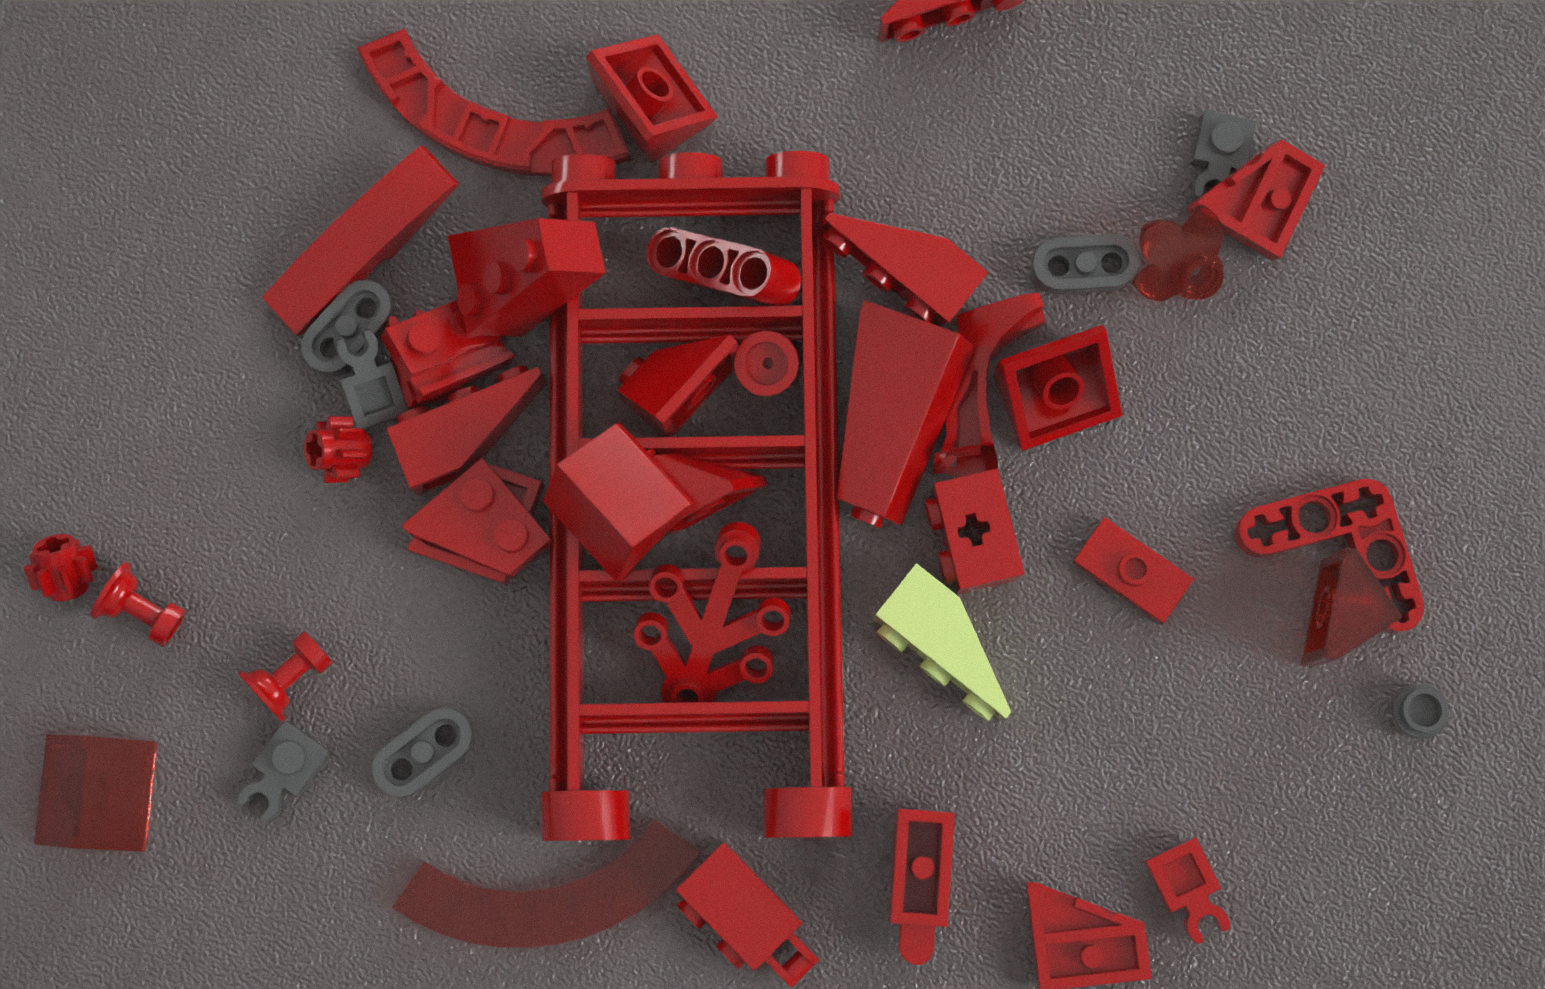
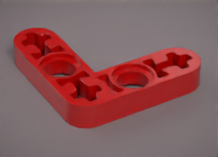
(1359, 533)

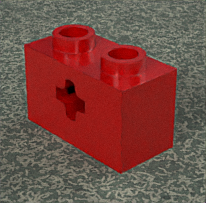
(982, 501)

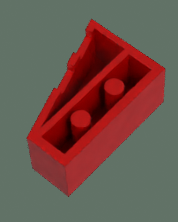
(522, 272)

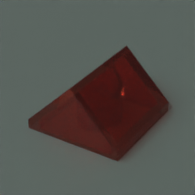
(1345, 608)
(95, 793)

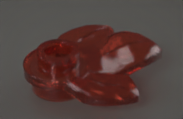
(1176, 252)

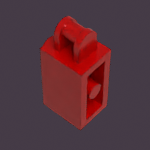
(920, 879)
(744, 915)

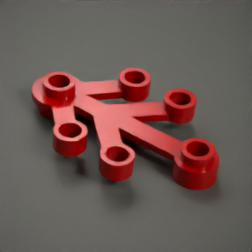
(709, 633)

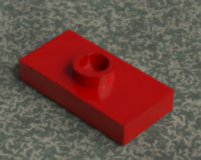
(1133, 571)

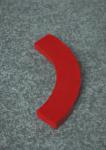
(478, 132)

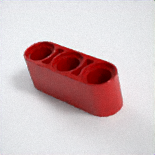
(723, 267)

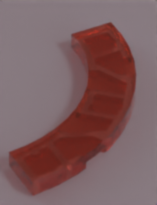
(551, 914)

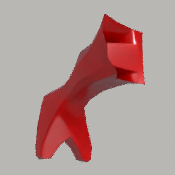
(968, 421)

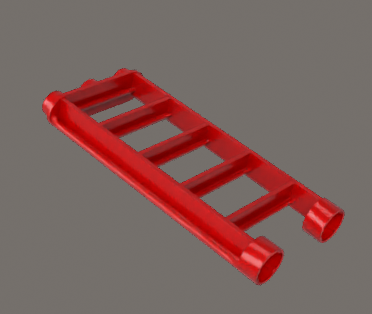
(695, 187)

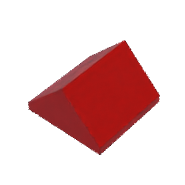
(649, 94)
(1059, 387)
(615, 499)

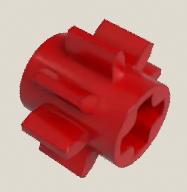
(337, 449)
(60, 567)

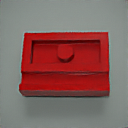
(439, 354)

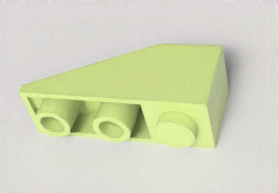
(937, 628)

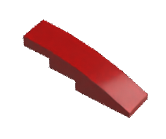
(361, 238)

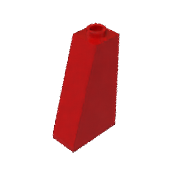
(896, 409)

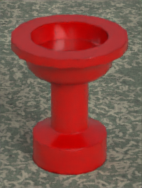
(766, 363)
(121, 595)
(273, 687)

